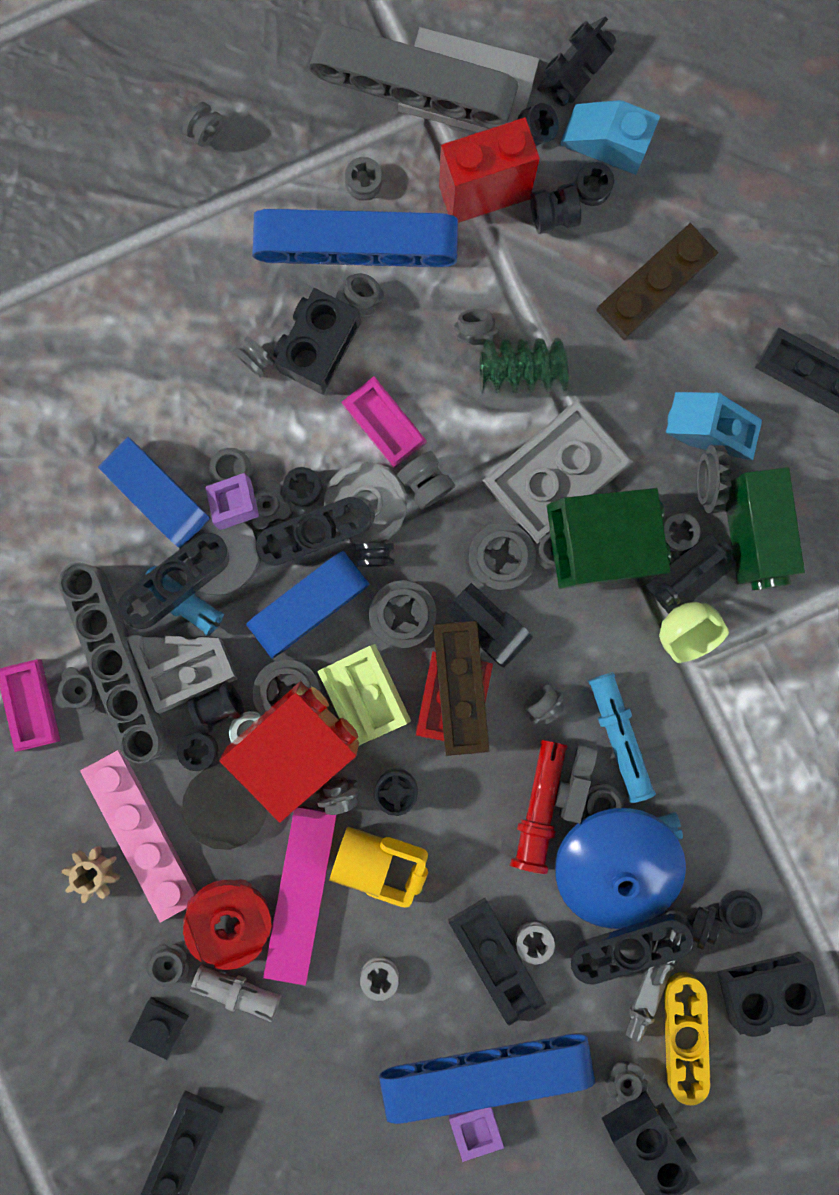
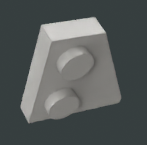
(180, 667)

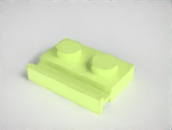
(365, 694)

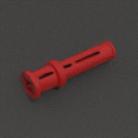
(537, 827)

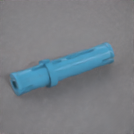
(622, 738)

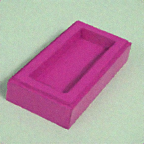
(384, 422)
(28, 705)

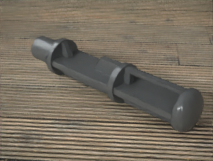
(651, 989)

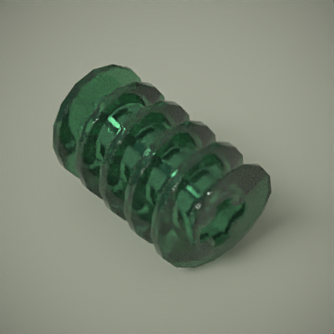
(523, 364)

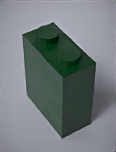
(764, 529)
(608, 537)

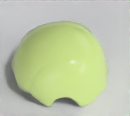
(692, 631)

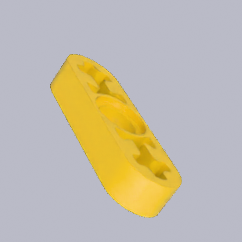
(676, 1069)

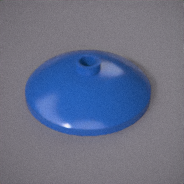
(615, 849)

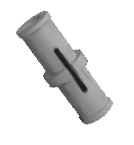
(235, 993)

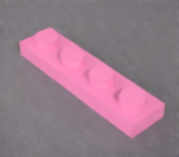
(140, 834)

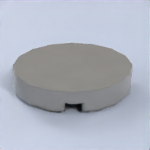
(380, 488)
(242, 558)

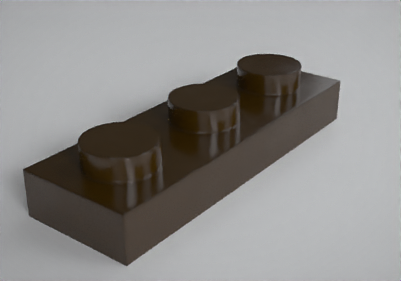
(657, 281)
(461, 688)

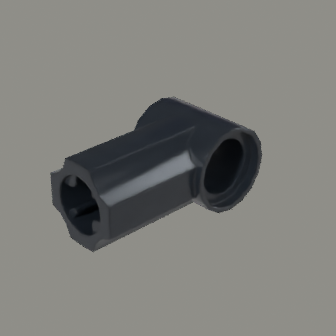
(498, 632)

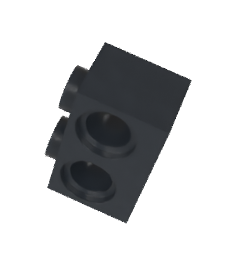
(327, 344)
(770, 980)
(653, 1156)

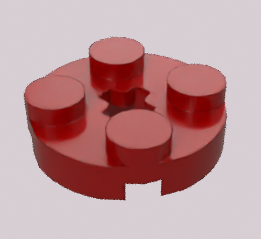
(215, 946)

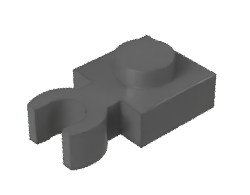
(573, 794)

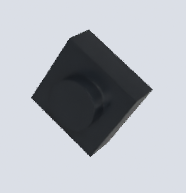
(158, 1028)

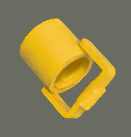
(365, 863)

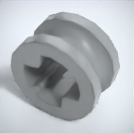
(546, 937)
(381, 993)

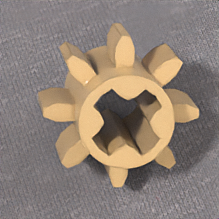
(81, 884)

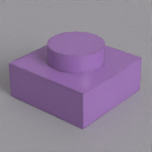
(232, 501)
(476, 1133)

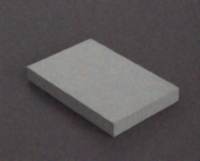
(517, 65)
(560, 461)

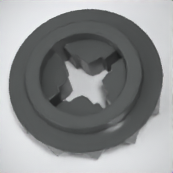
(714, 478)
(520, 547)
(399, 594)
(287, 670)

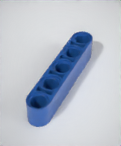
(355, 238)
(487, 1078)

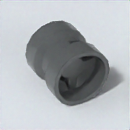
(420, 472)

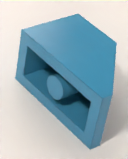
(611, 133)
(713, 420)

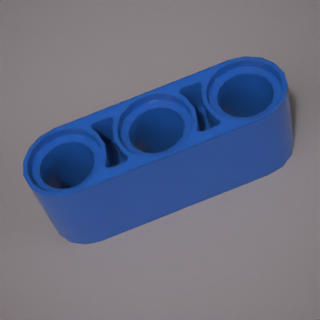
(154, 493)
(307, 604)

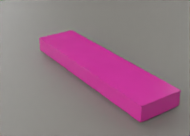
(300, 896)

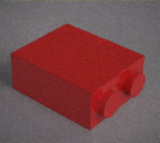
(488, 170)
(291, 751)

